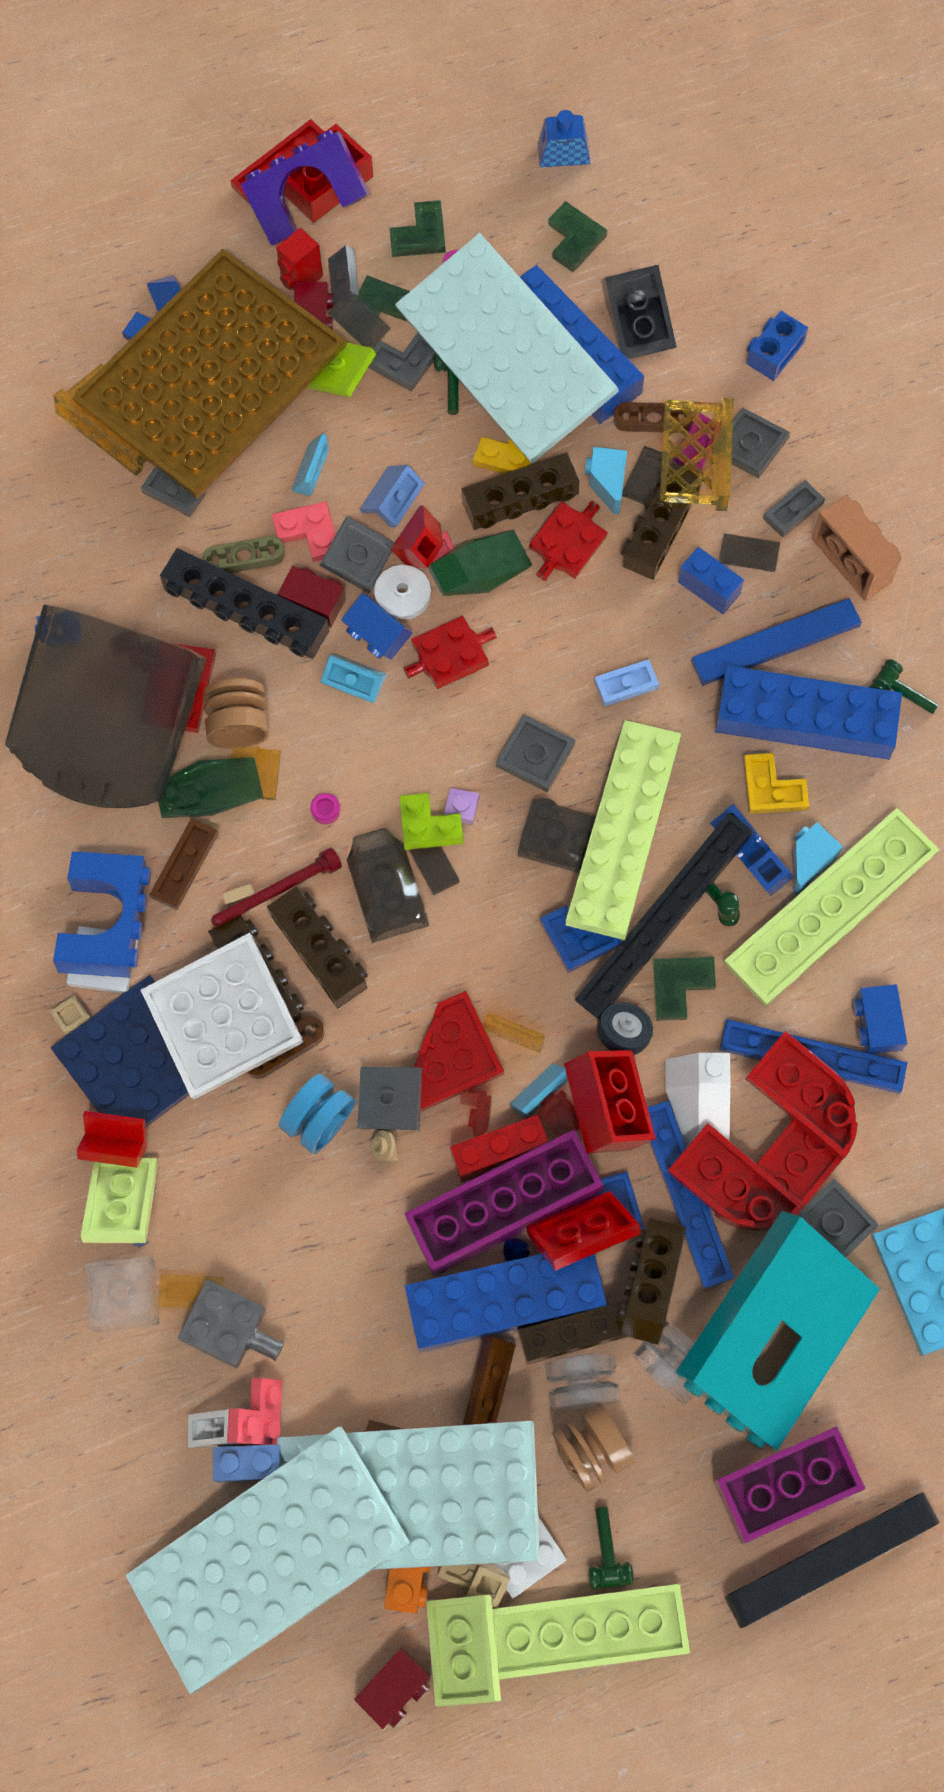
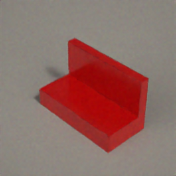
(112, 1139)

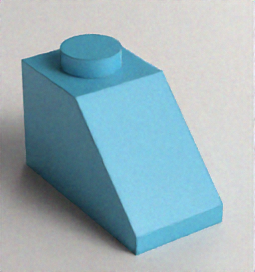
(607, 475)
(812, 855)

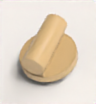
(385, 1146)

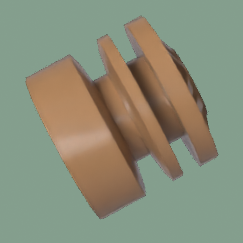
(235, 713)
(593, 1447)

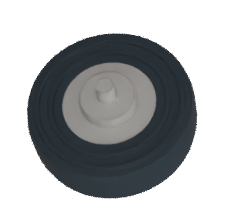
(624, 1028)

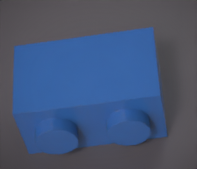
(710, 580)
(375, 626)
(880, 1019)

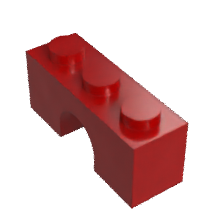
(488, 1150)

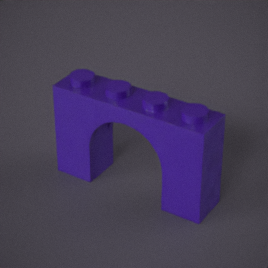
(266, 189)

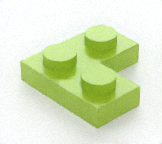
(424, 830)

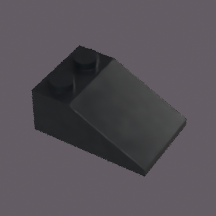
(639, 312)

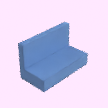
(393, 494)

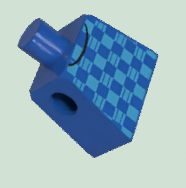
(563, 141)

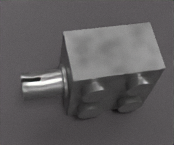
(227, 1326)

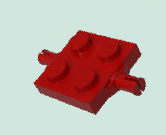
(568, 540)
(450, 652)

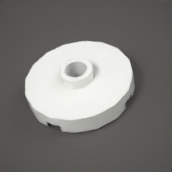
(406, 604)

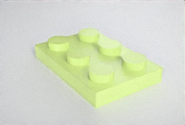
(119, 1203)
(463, 1651)

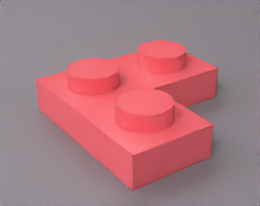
(307, 522)
(262, 1421)

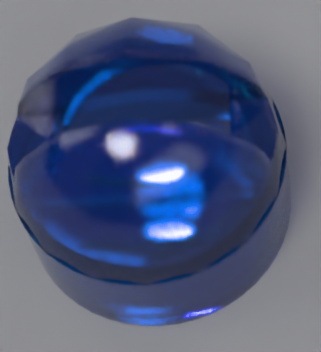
(515, 1249)

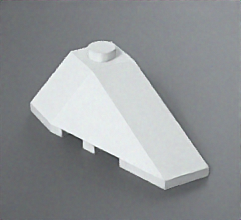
(699, 1092)

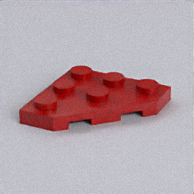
(455, 1053)

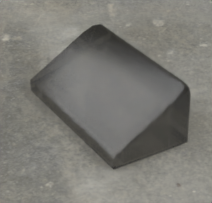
(359, 320)

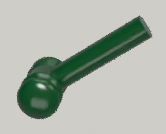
(452, 386)
(888, 679)
(727, 904)
(610, 1573)

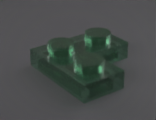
(580, 234)
(425, 236)
(381, 296)
(672, 980)

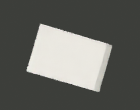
(208, 1429)

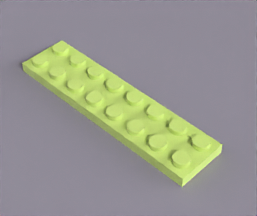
(623, 830)
(830, 907)

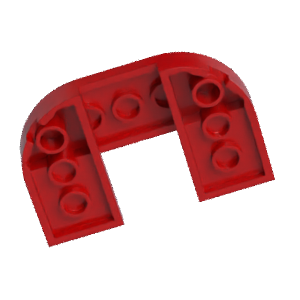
(797, 1162)

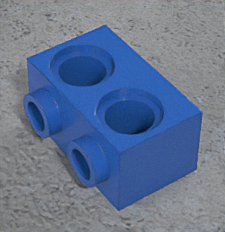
(780, 347)

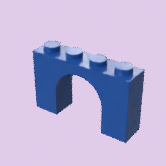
(113, 950)

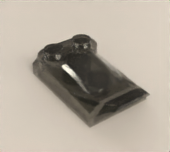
(556, 835)
(385, 885)

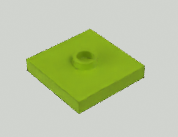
(344, 371)

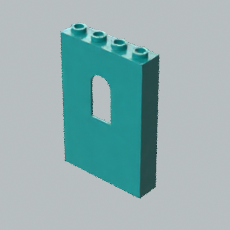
(788, 1279)

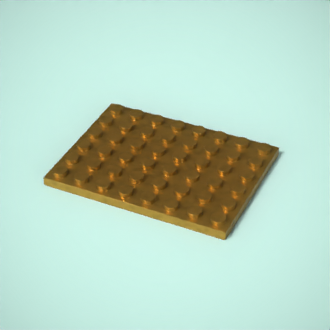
(209, 372)

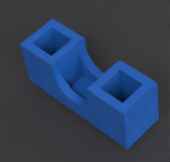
(759, 857)

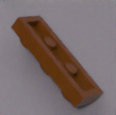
(184, 864)
(489, 1381)

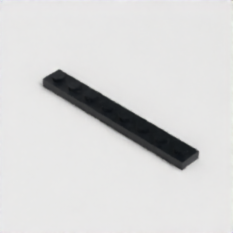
(664, 915)

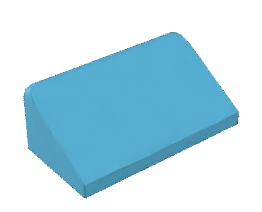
(311, 466)
(353, 677)
(531, 1097)

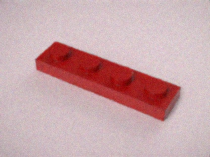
(305, 134)

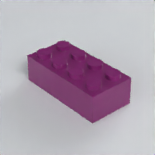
(789, 1485)

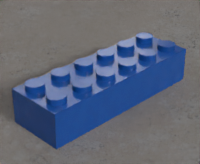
(592, 340)
(809, 712)
(500, 1299)

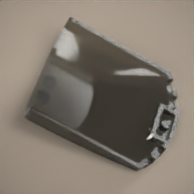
(102, 709)

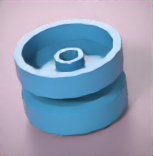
(316, 1113)

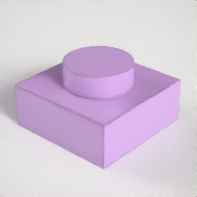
(462, 802)

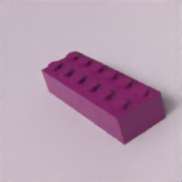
(503, 1202)

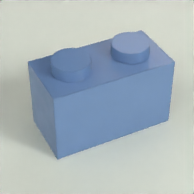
(244, 1463)

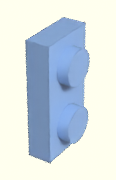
(626, 683)

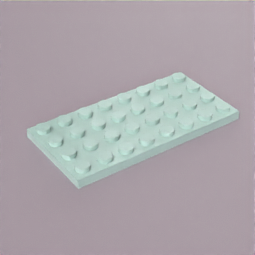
(506, 348)
(453, 1489)
(267, 1559)

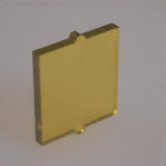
(267, 766)

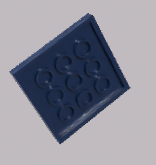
(123, 1060)

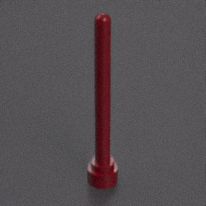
(326, 863)

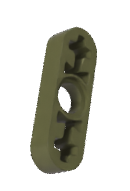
(249, 545)

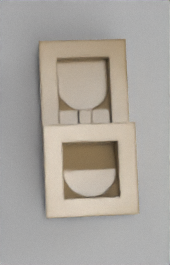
(477, 1579)

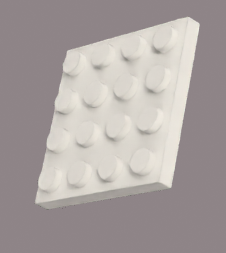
(221, 1016)

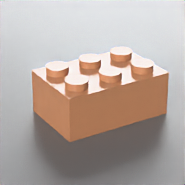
(856, 547)

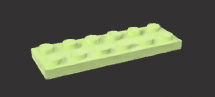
(590, 1631)

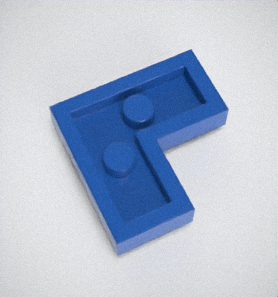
(575, 945)

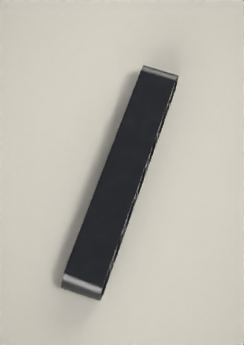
(831, 1560)

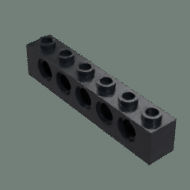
(185, 567)

